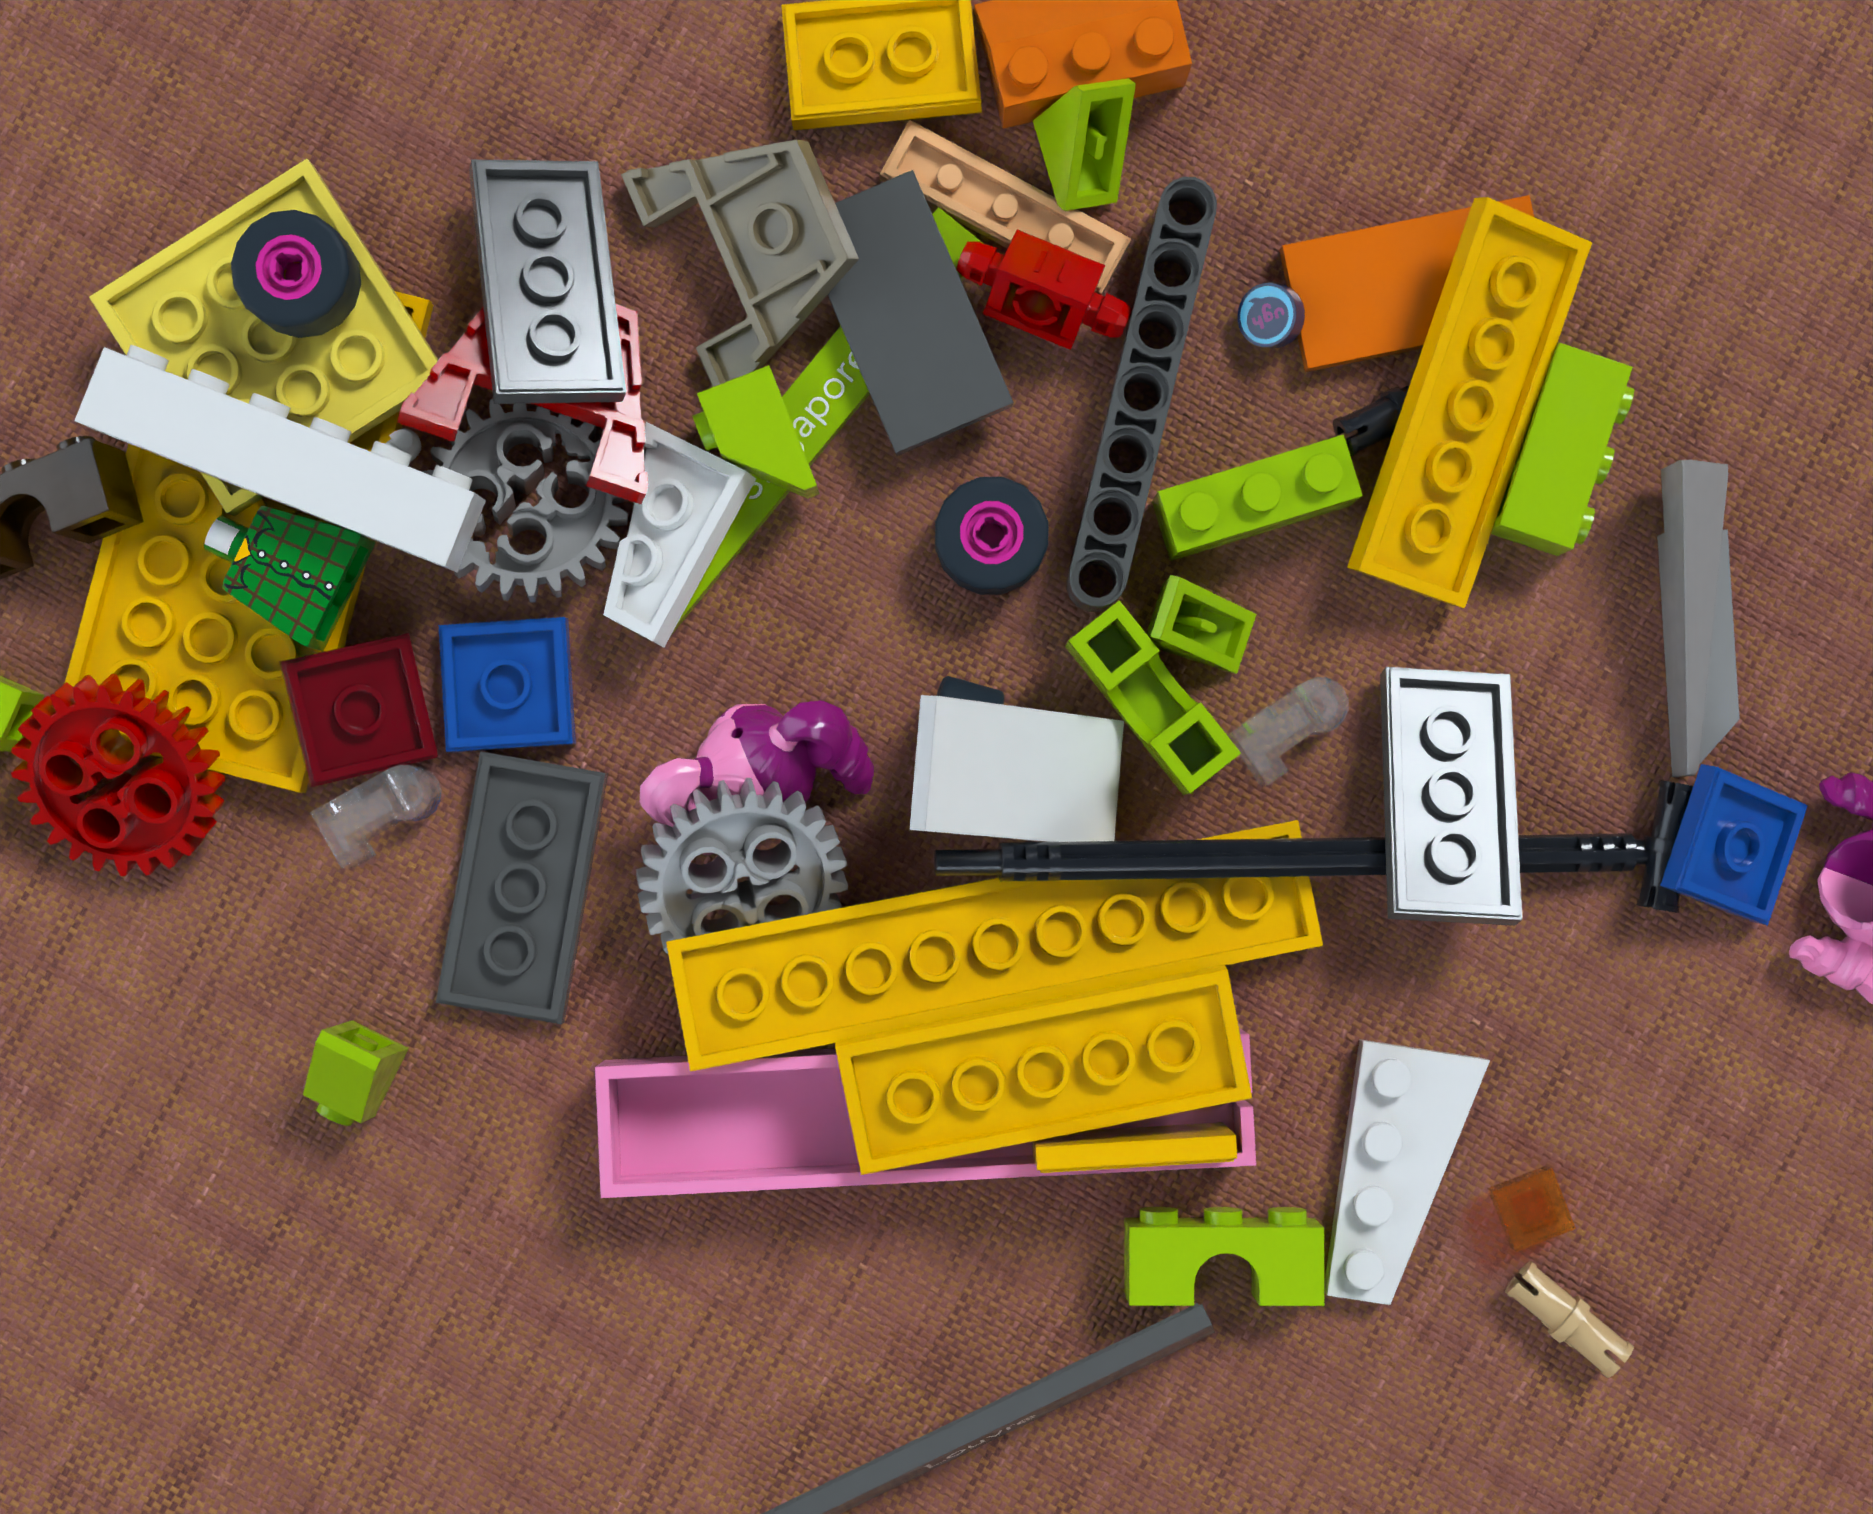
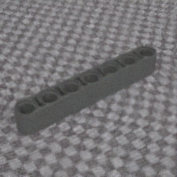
(1154, 367)

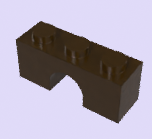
(81, 488)

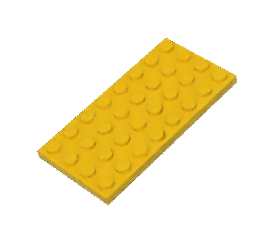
(167, 620)

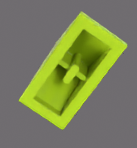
(1086, 142)
(1200, 625)

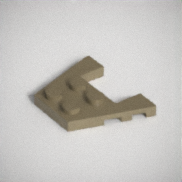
(772, 231)

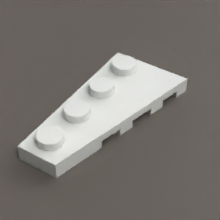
(1395, 1152)

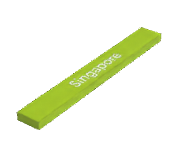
(819, 408)

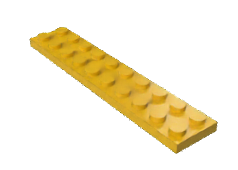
(970, 953)

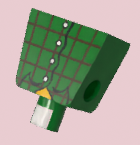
(291, 570)

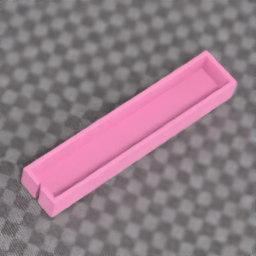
(789, 1127)

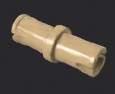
(1569, 1319)

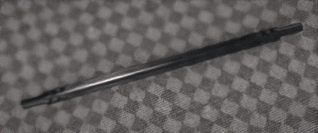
(1259, 857)

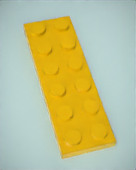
(1469, 402)
(1043, 1069)

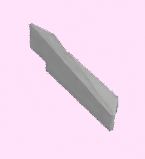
(1697, 612)

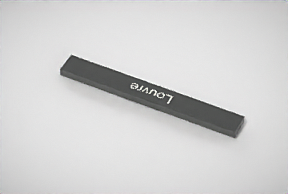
(1003, 1415)

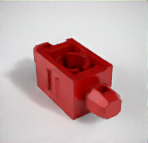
(1043, 289)

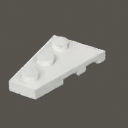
(672, 534)

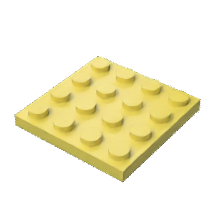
(192, 316)

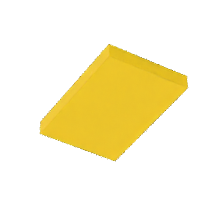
(879, 61)
(1136, 1148)

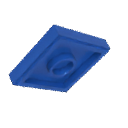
(507, 684)
(1734, 844)

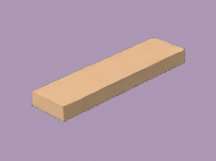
(997, 201)

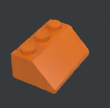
(1052, 45)

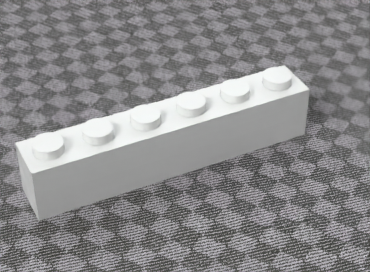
(280, 458)

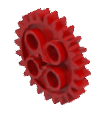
(86, 726)

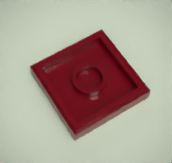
(358, 709)

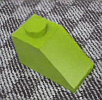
(755, 431)
(352, 1072)

